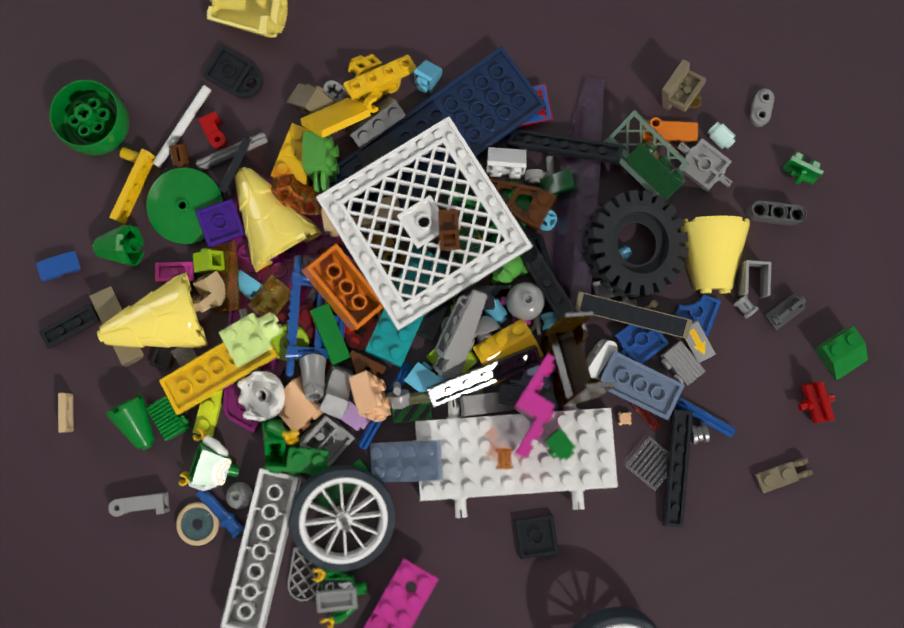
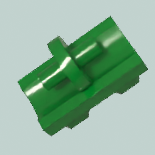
(802, 170)

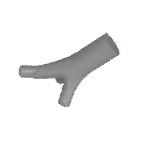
(537, 324)

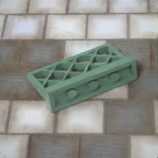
(626, 153)

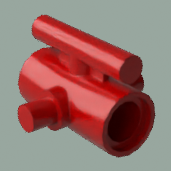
(817, 402)

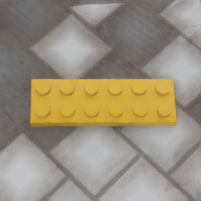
(208, 376)

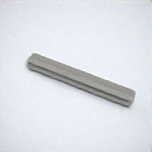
(228, 152)

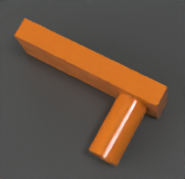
(673, 131)

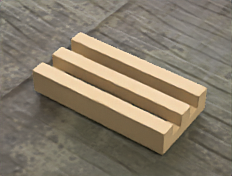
(65, 412)

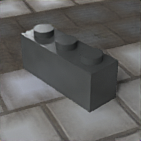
(370, 128)

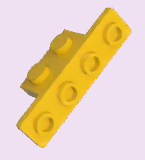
(380, 80)

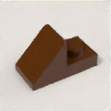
(359, 363)

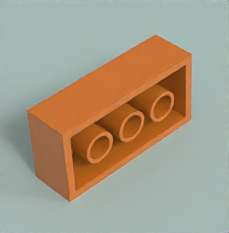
(343, 287)

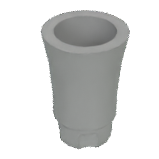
(313, 376)

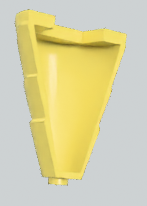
(267, 222)
(157, 320)

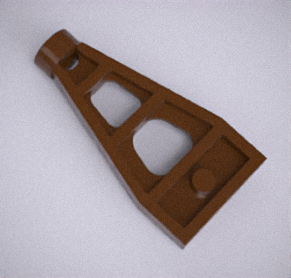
(539, 207)

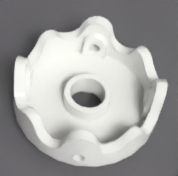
(252, 398)

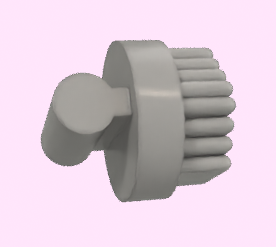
(398, 397)

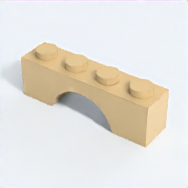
(366, 223)

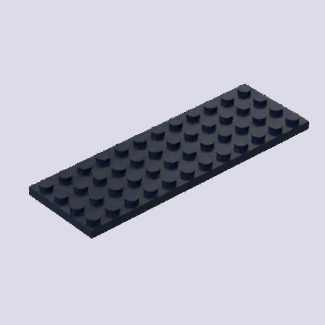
(482, 104)

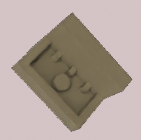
(682, 87)

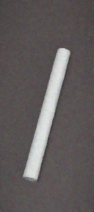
(181, 126)

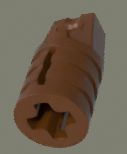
(179, 156)

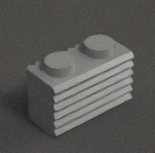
(682, 363)

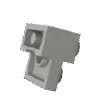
(327, 430)

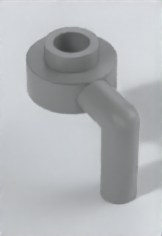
(535, 175)

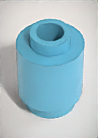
(498, 314)

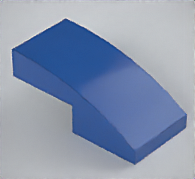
(57, 266)

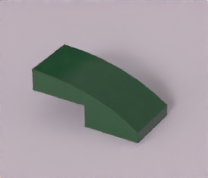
(558, 182)

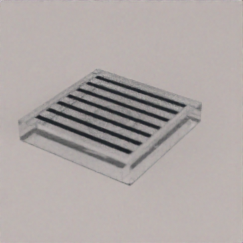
(649, 463)

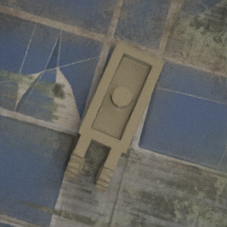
(781, 475)

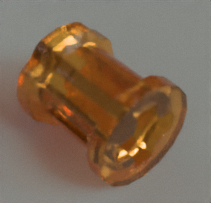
(504, 458)

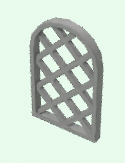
(303, 578)

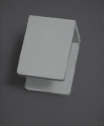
(765, 277)

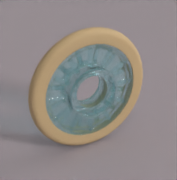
(185, 524)

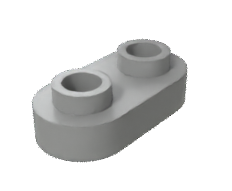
(761, 106)

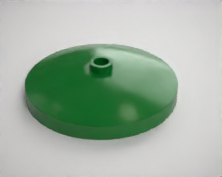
(166, 200)

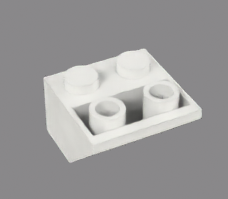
(506, 162)

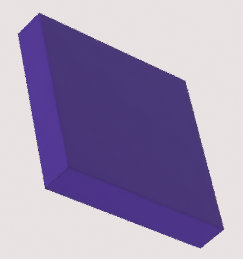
(220, 223)

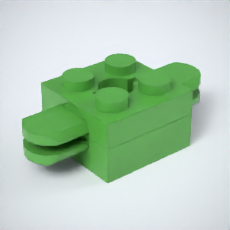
(320, 160)

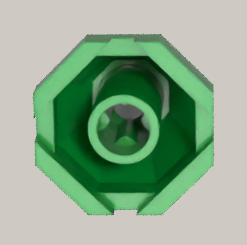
(120, 245)

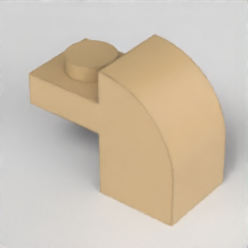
(211, 291)

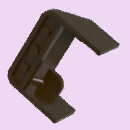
(571, 373)

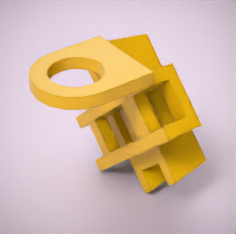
(362, 65)

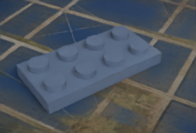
(641, 385)
(407, 461)

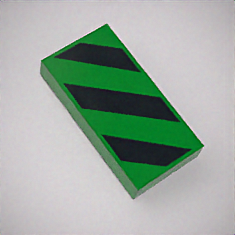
(412, 413)

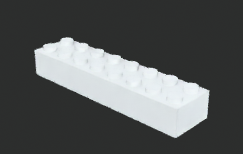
(261, 550)

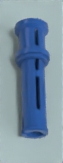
(226, 519)

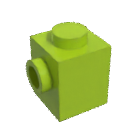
(208, 261)

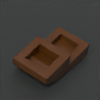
(448, 229)

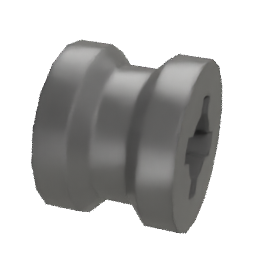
(699, 433)

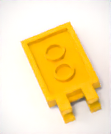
(339, 115)

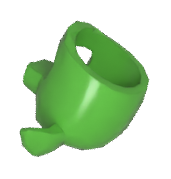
(509, 271)

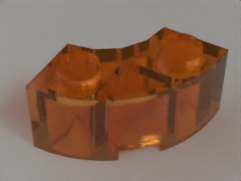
(296, 195)

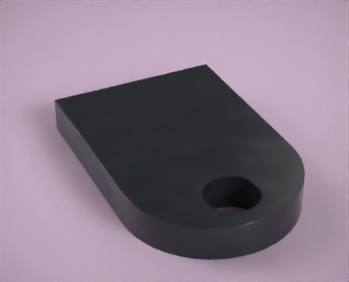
(233, 73)

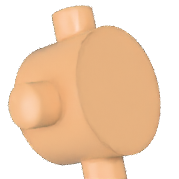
(624, 418)

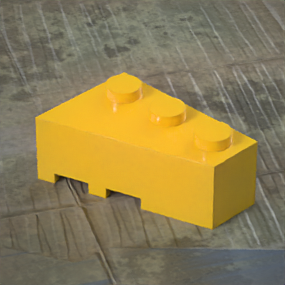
(291, 155)

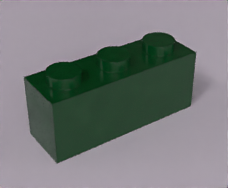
(656, 169)

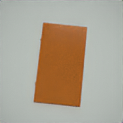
(229, 277)

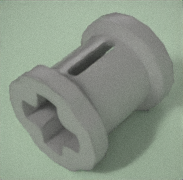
(751, 308)

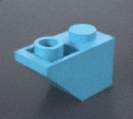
(427, 76)
(422, 377)

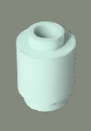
(722, 135)

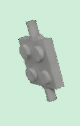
(706, 164)

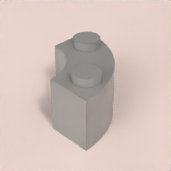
(336, 391)

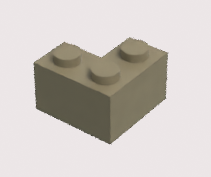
(309, 99)

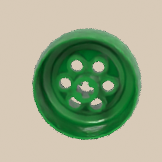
(75, 103)

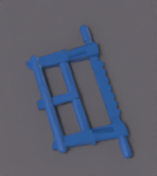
(293, 352)

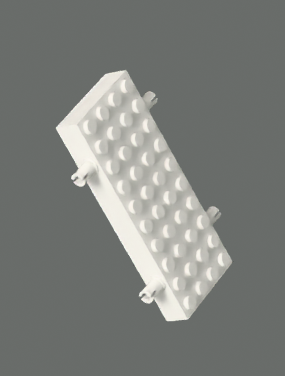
(471, 457)

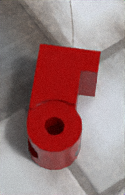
(215, 136)

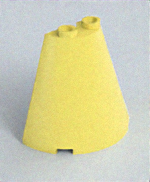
(254, 16)
(714, 251)

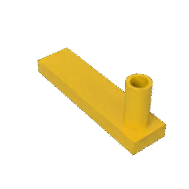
(134, 183)

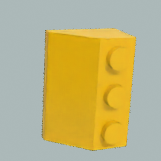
(505, 342)

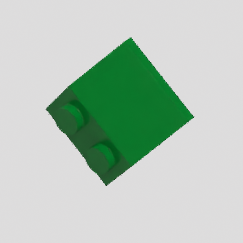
(842, 352)

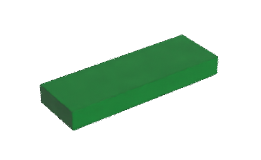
(329, 334)

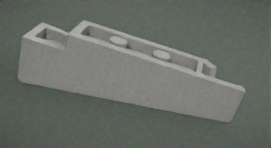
(458, 334)

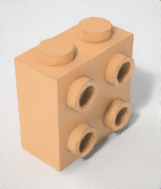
(370, 396)
(297, 410)

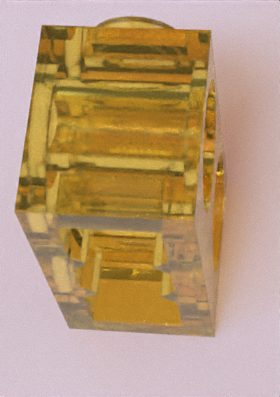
(270, 297)

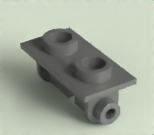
(786, 311)

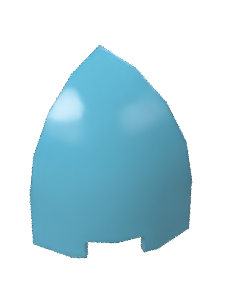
(248, 285)

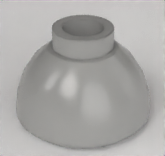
(239, 495)

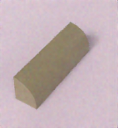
(107, 307)

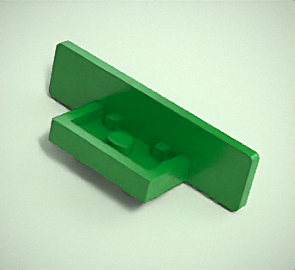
(301, 461)

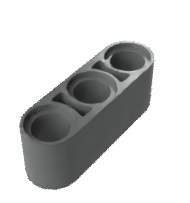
(785, 213)

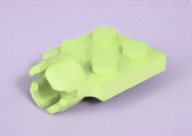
(250, 337)

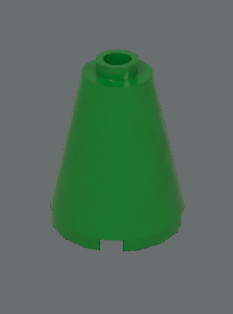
(133, 422)

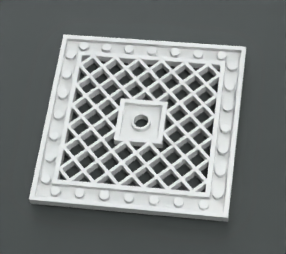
(396, 161)

